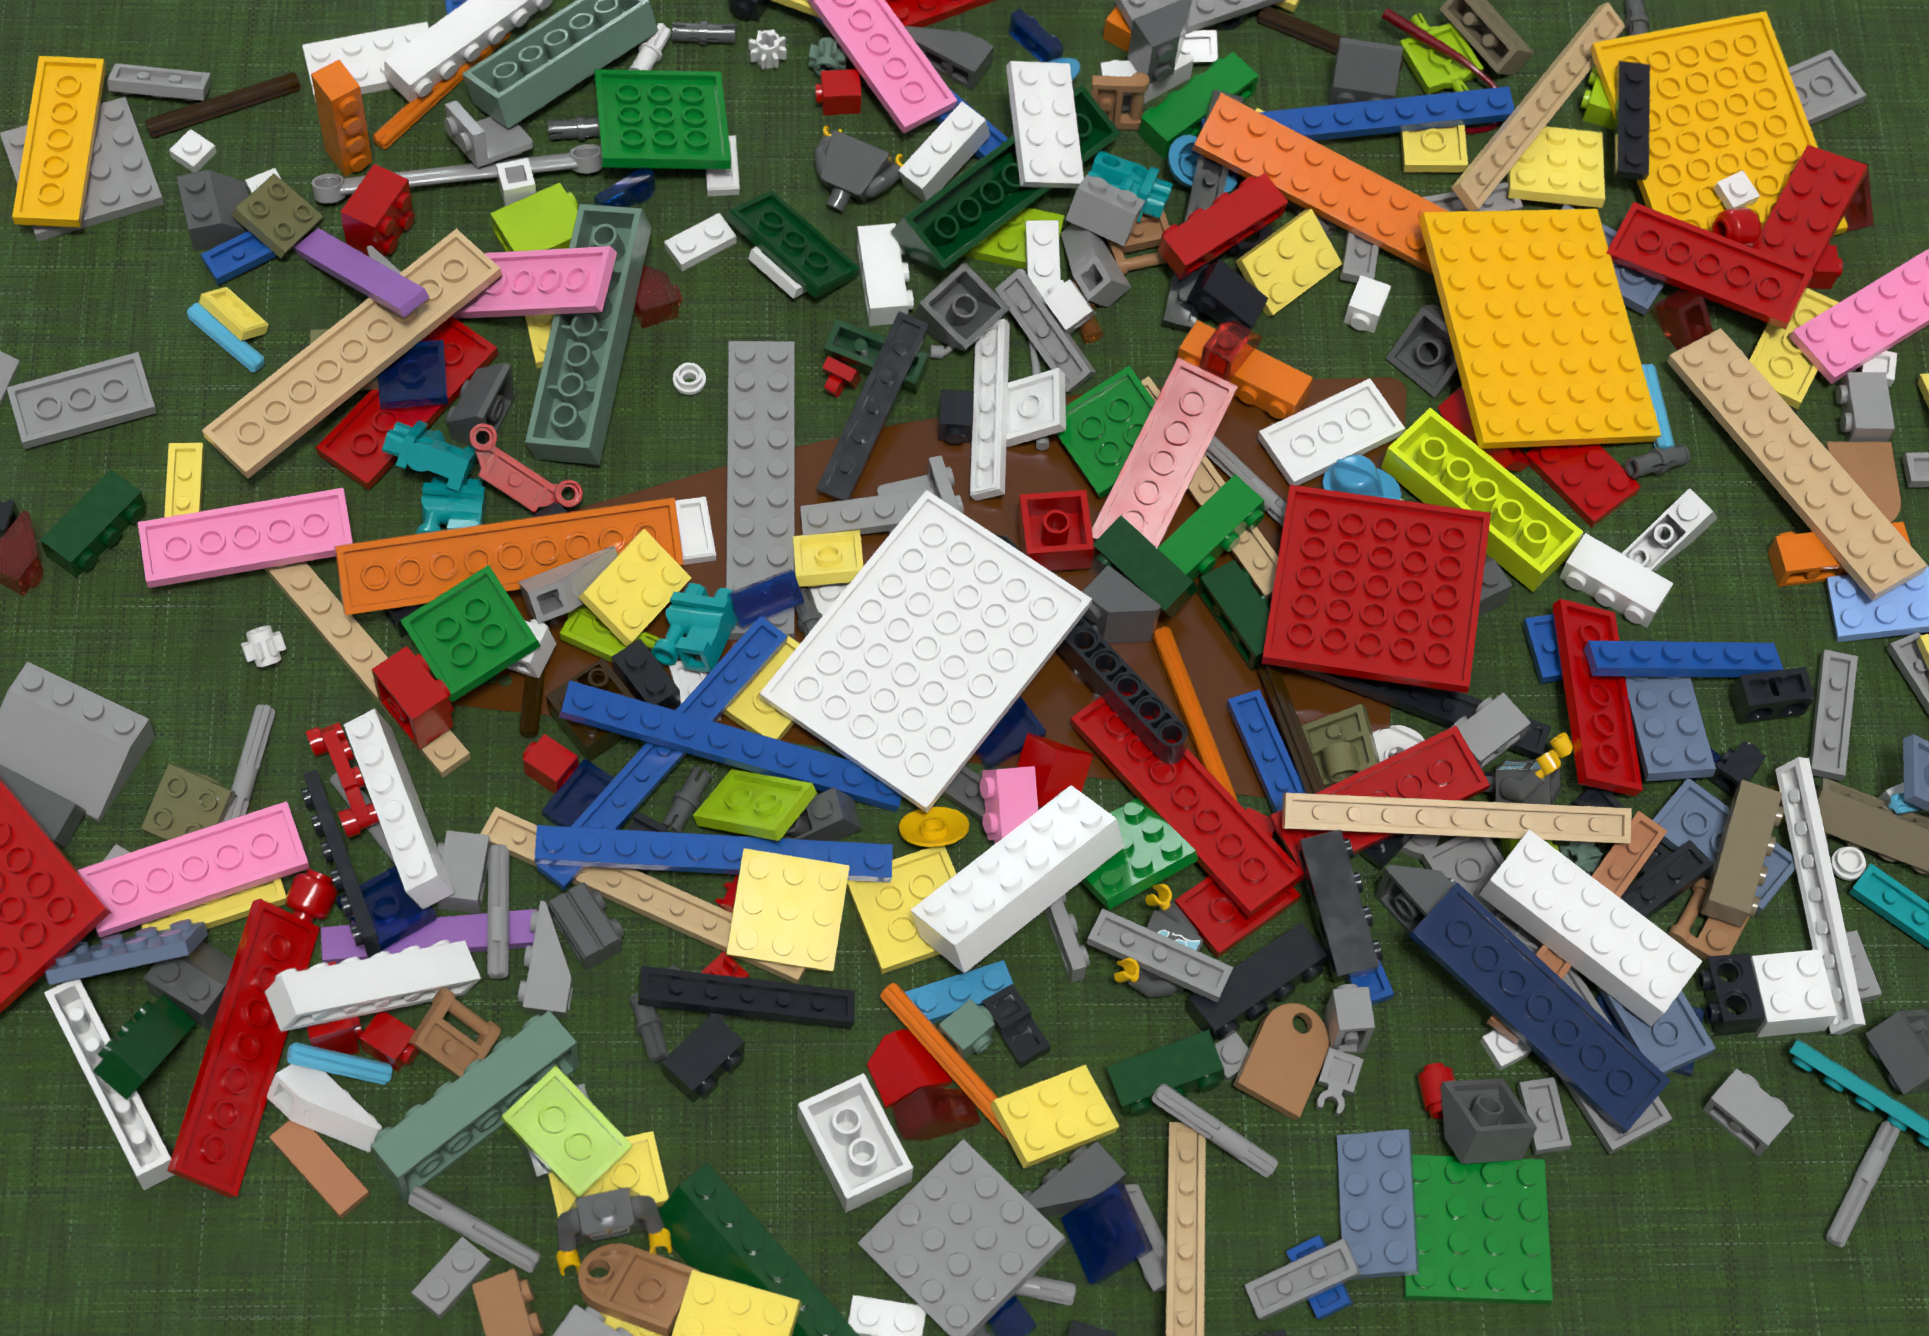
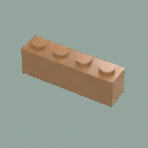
(506, 1306)

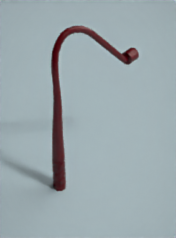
(1431, 41)

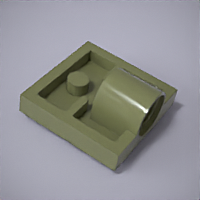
(277, 215)
(1342, 744)
(186, 803)

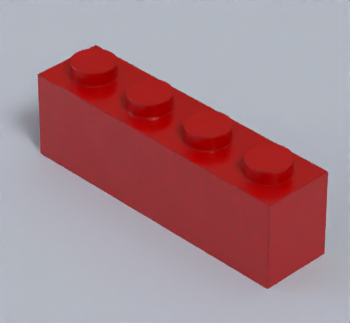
(1222, 225)

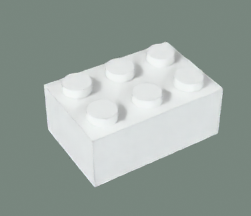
(854, 1142)

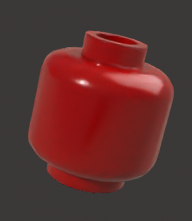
(1738, 225)
(311, 896)

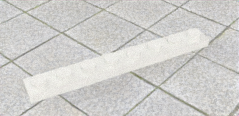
(1819, 890)

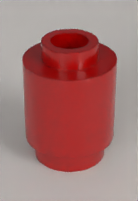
(1430, 1086)

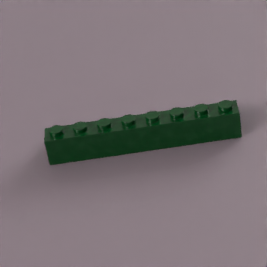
(989, 194)
(727, 1241)

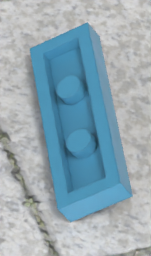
(947, 995)

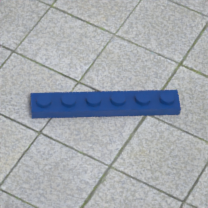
(1680, 658)

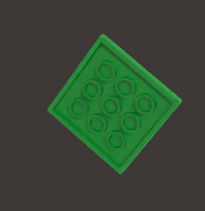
(662, 119)
(1481, 1232)

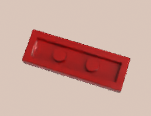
(1456, 412)

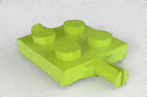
(1434, 68)
(590, 634)

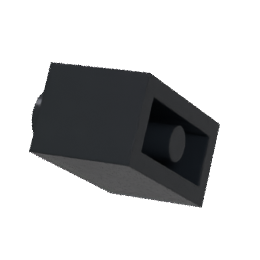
(1227, 296)
(645, 676)
(704, 1059)

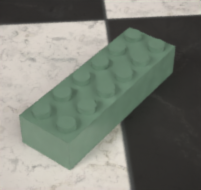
(557, 56)
(471, 1107)

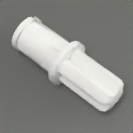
(651, 49)

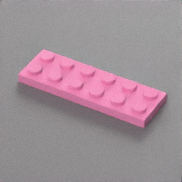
(887, 59)
(545, 283)
(1868, 321)
(244, 537)
(197, 868)

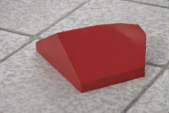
(1055, 766)
(903, 1067)

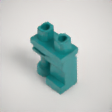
(1133, 178)
(429, 452)
(449, 507)
(703, 621)

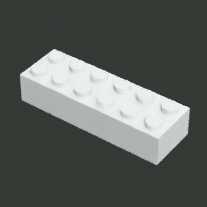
(1017, 878)
(1590, 928)

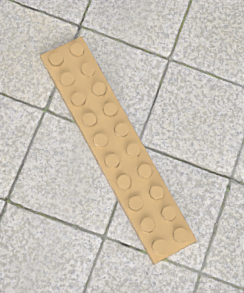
(348, 357)
(1797, 464)

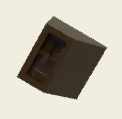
(588, 739)

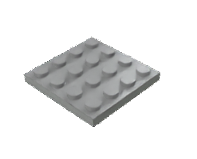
(118, 174)
(962, 1242)

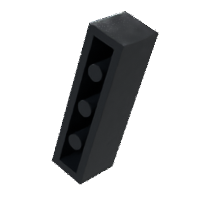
(1338, 905)
(1260, 981)

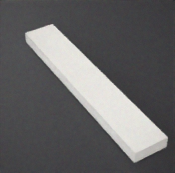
(990, 412)

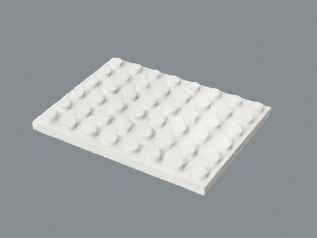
(926, 650)

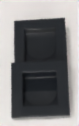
(1016, 1026)

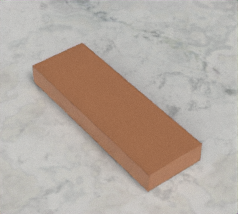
(320, 1167)

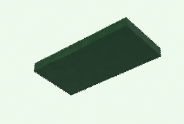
(793, 243)

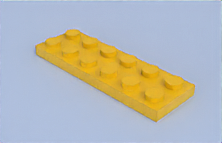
(59, 142)

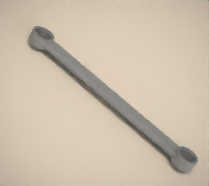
(582, 159)

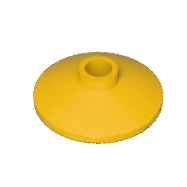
(935, 828)

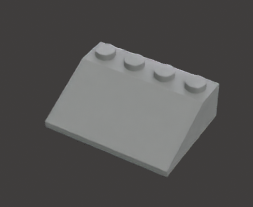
(70, 739)

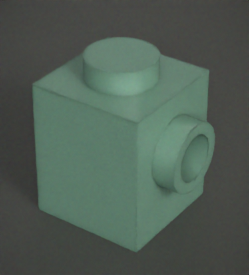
(969, 1029)

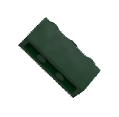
(861, 348)
(94, 524)
(1144, 566)
(1237, 609)
(142, 1045)
(1180, 1065)

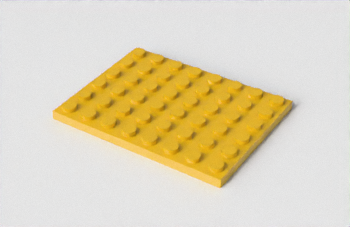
(1715, 110)
(1538, 328)

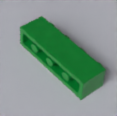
(1183, 109)
(1214, 528)

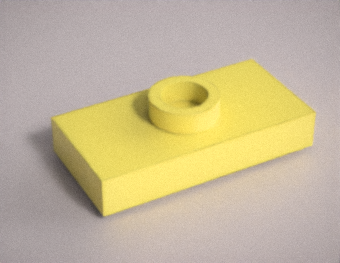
(233, 313)

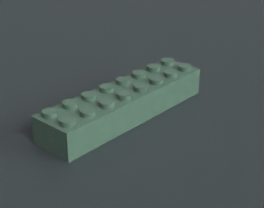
(589, 348)

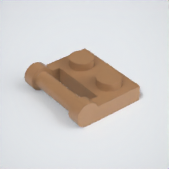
(1109, 95)
(1145, 235)
(1716, 935)
(446, 1043)

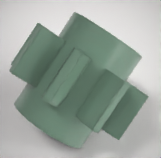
(827, 56)
(1583, 855)

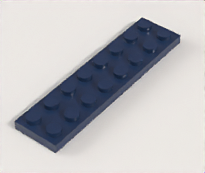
(1540, 1008)

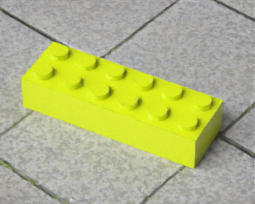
(1452, 471)

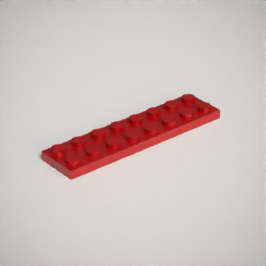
(1197, 807)
(240, 1053)

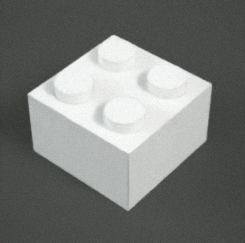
(1793, 993)

